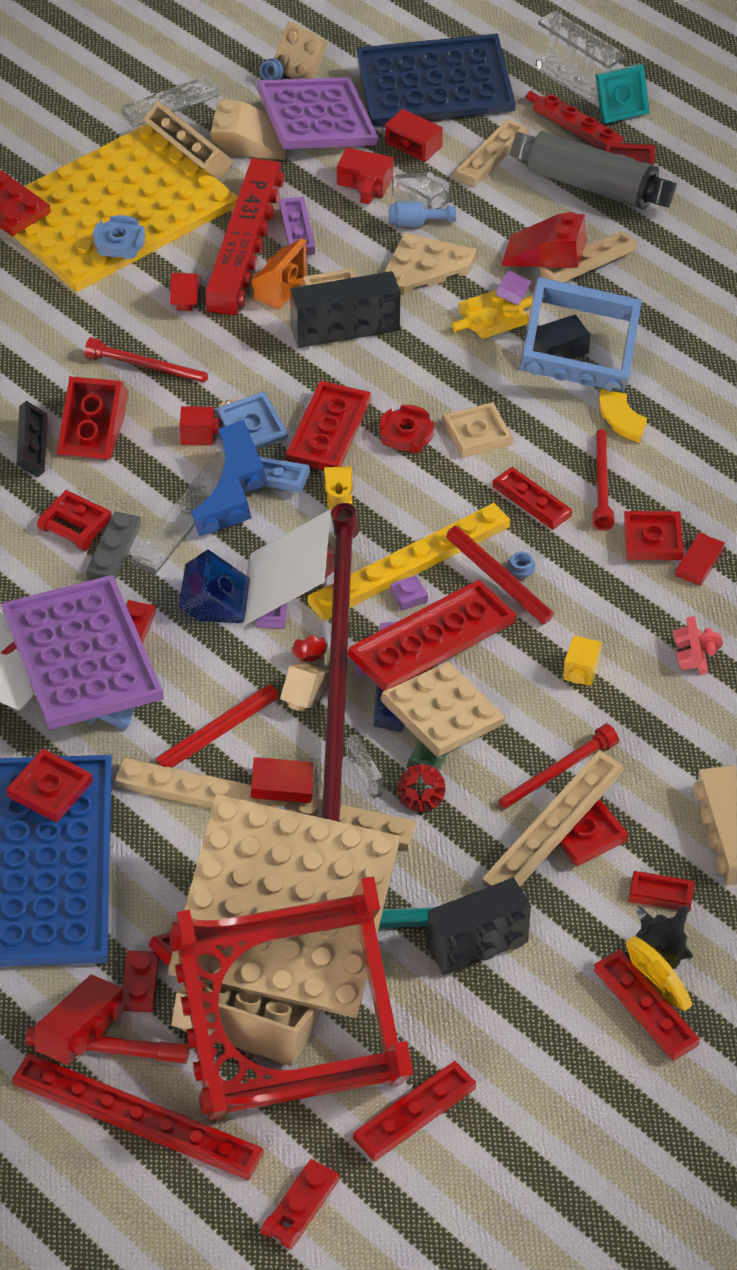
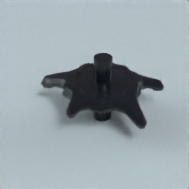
(665, 935)

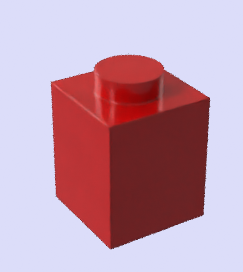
(198, 425)

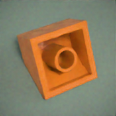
(280, 274)

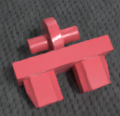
(699, 643)

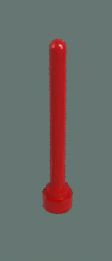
(96, 349)
(603, 515)
(604, 738)

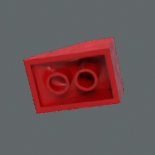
(549, 243)
(92, 417)

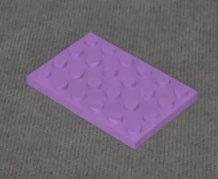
(81, 652)

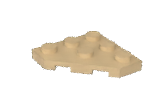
(428, 261)

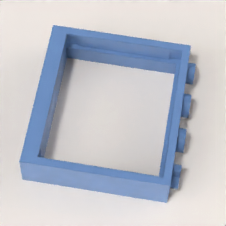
(588, 301)

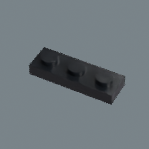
(31, 439)

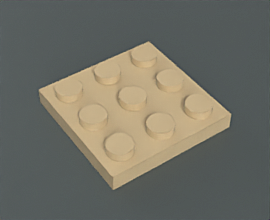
(442, 709)

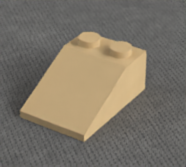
(245, 131)

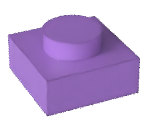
(409, 592)

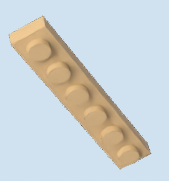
(556, 820)

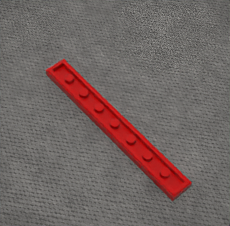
(138, 1116)

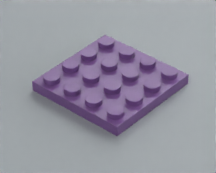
(316, 113)

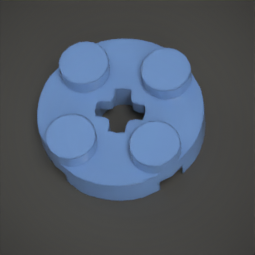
(109, 243)

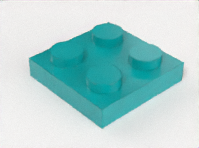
(622, 93)

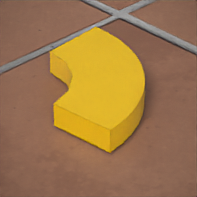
(618, 414)
(659, 973)

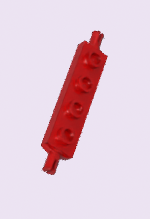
(573, 120)

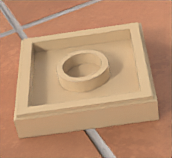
(477, 430)

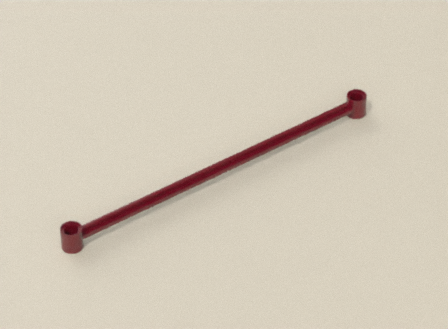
(345, 529)

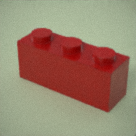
(79, 1019)

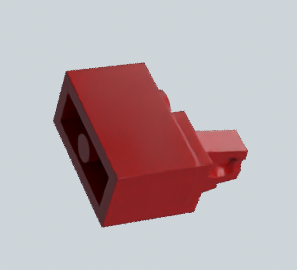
(365, 172)

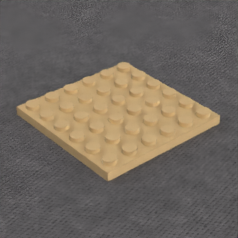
(279, 859)

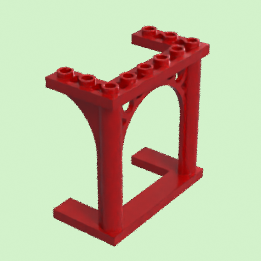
(200, 937)

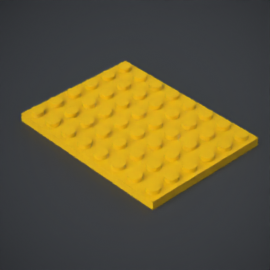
(131, 177)

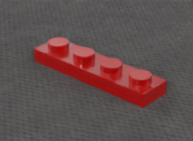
(646, 1005)
(414, 1111)

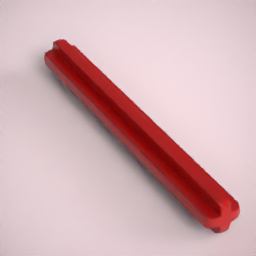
(499, 575)
(218, 727)

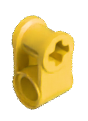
(338, 485)

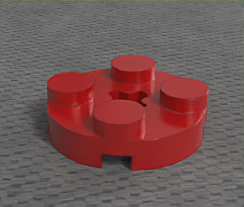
(406, 440)

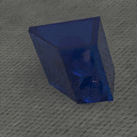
(214, 590)

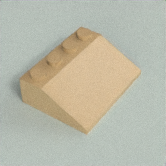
(257, 1023)

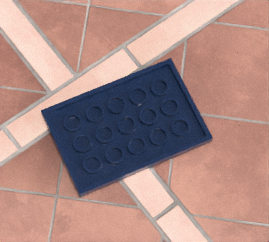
(435, 78)

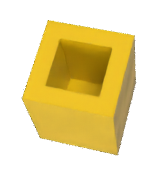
(582, 660)

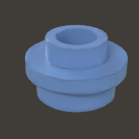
(266, 69)
(521, 565)

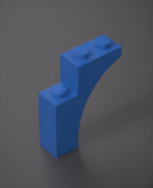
(241, 474)

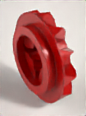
(431, 798)

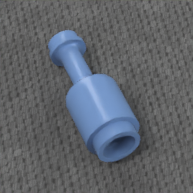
(414, 214)

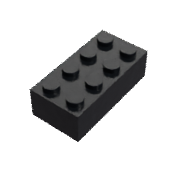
(345, 309)

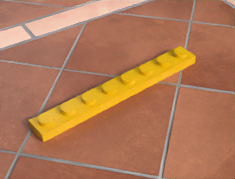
(411, 559)

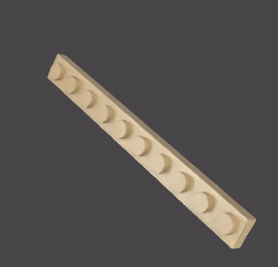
(201, 791)

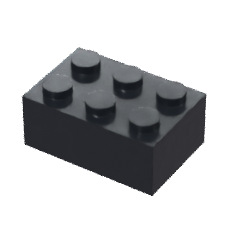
(478, 926)

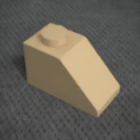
(304, 686)

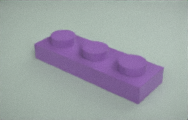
(296, 222)

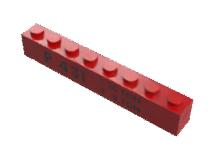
(244, 237)

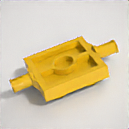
(491, 314)

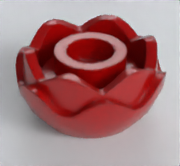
(310, 649)

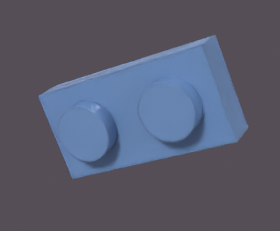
(285, 474)

